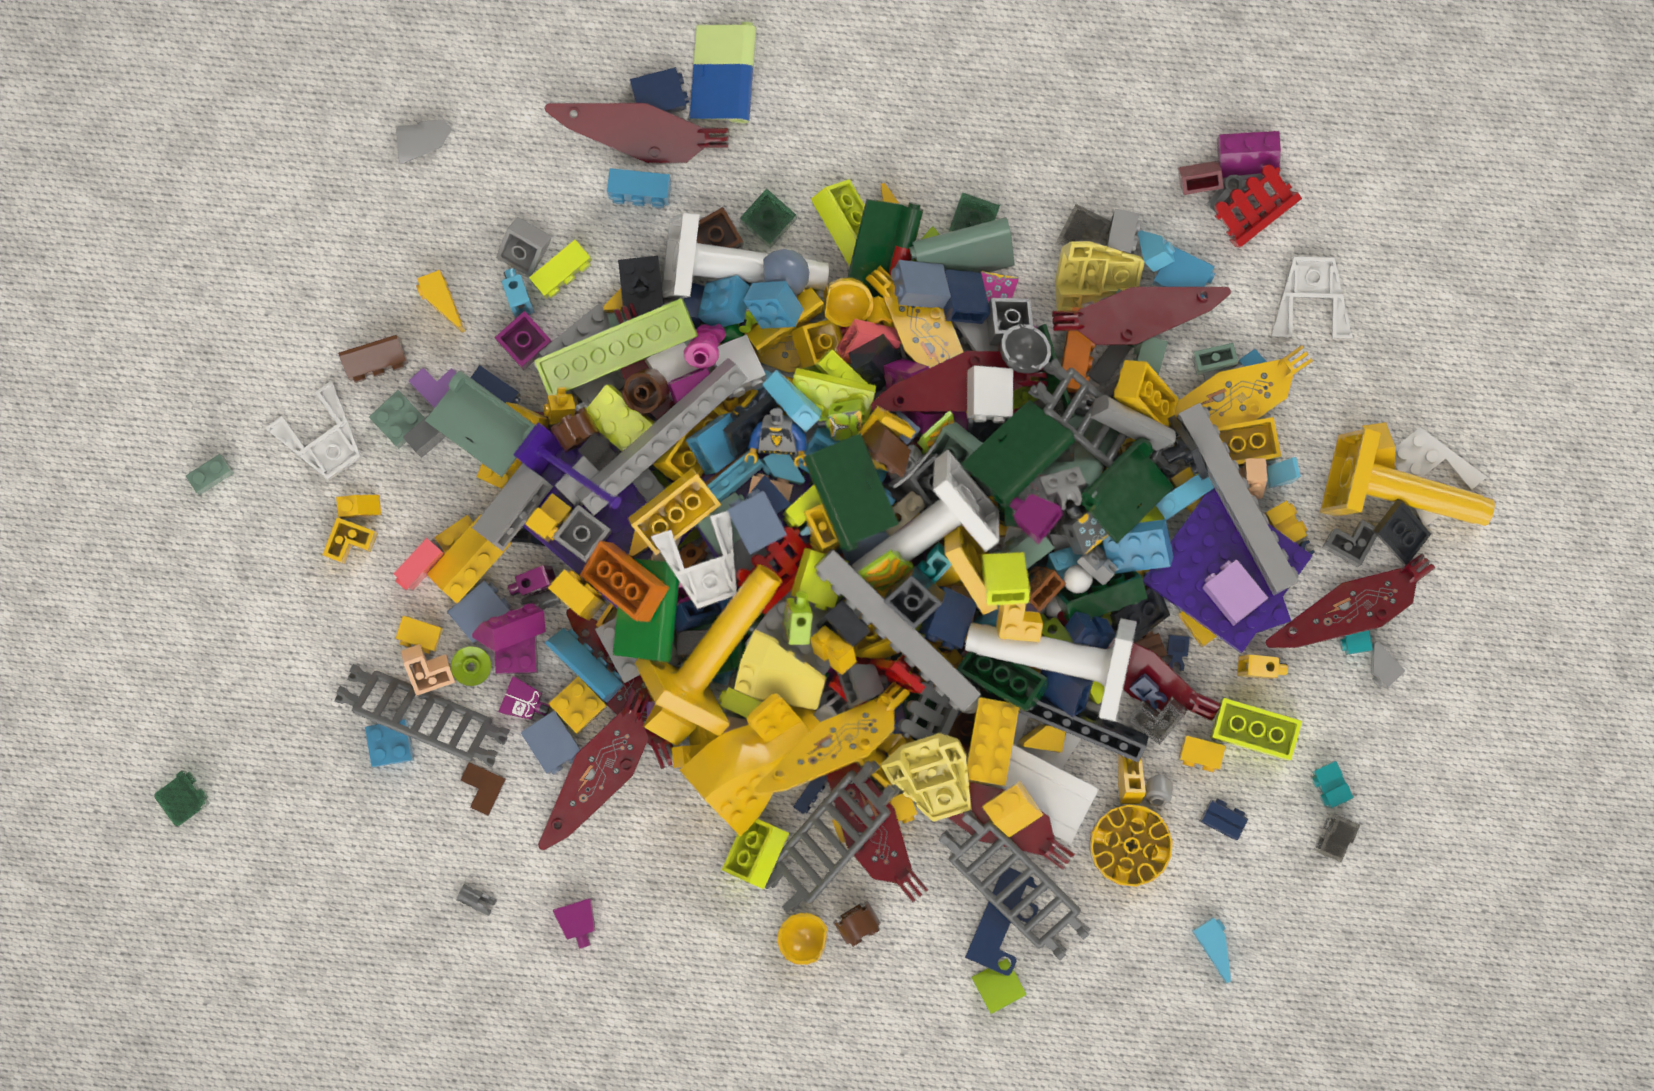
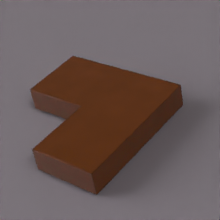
(488, 787)

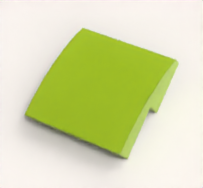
(997, 988)

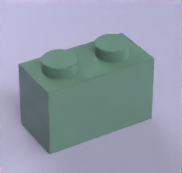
(1214, 358)
(209, 474)

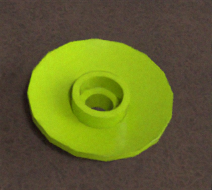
(471, 655)

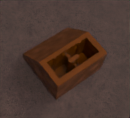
(887, 448)

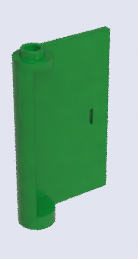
(654, 638)

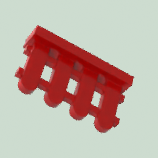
(1271, 210)
(788, 565)

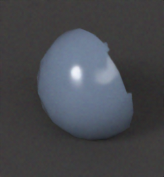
(788, 267)

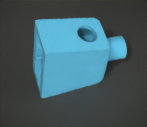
(516, 293)

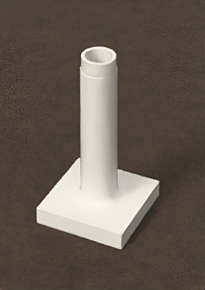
(688, 259)
(959, 504)
(1064, 657)

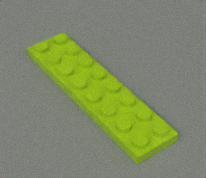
(616, 347)

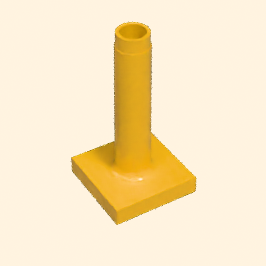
(1356, 474)
(966, 561)
(687, 689)

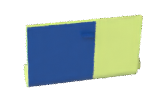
(723, 72)

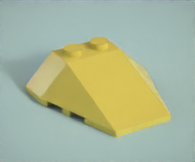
(1092, 273)
(771, 670)
(932, 775)

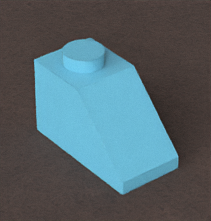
(1155, 250)
(782, 467)

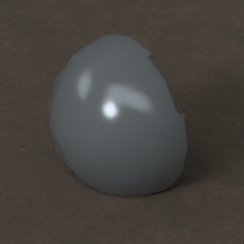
(1025, 349)

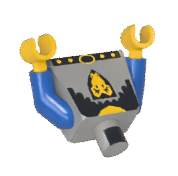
(778, 436)

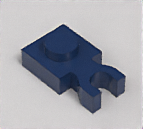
(1177, 648)
(1146, 689)

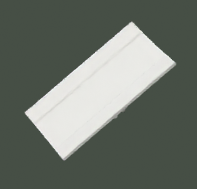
(1053, 791)

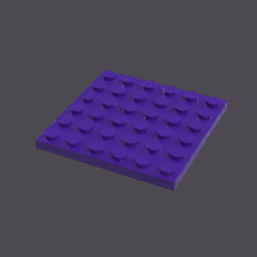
(1201, 549)

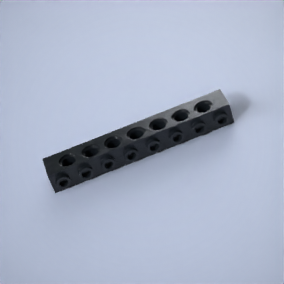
(1089, 727)

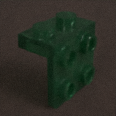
(182, 798)

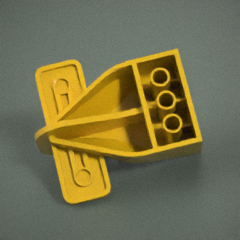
(742, 757)

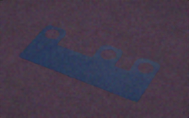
(994, 925)

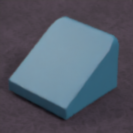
(1252, 358)

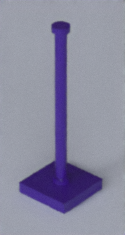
(540, 449)

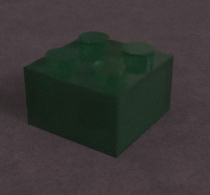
(972, 212)
(768, 218)

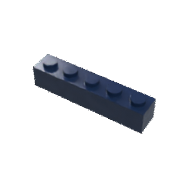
(809, 795)

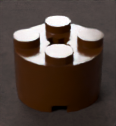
(656, 389)
(574, 429)
(857, 924)

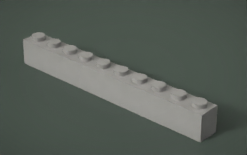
(664, 433)
(1238, 500)
(902, 636)

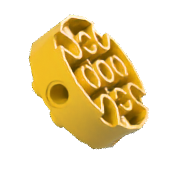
(1148, 834)

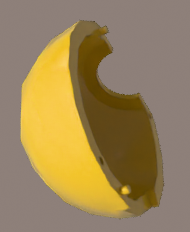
(848, 301)
(802, 938)

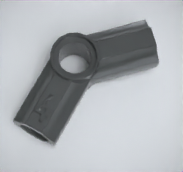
(1224, 194)

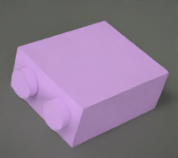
(1234, 591)

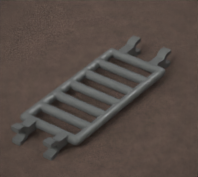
(1051, 400)
(357, 675)
(859, 840)
(1047, 939)

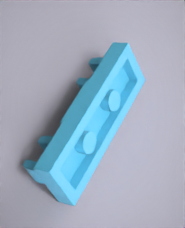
(734, 477)

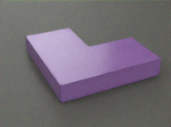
(429, 388)

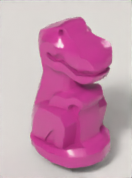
(703, 350)

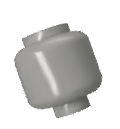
(1159, 790)

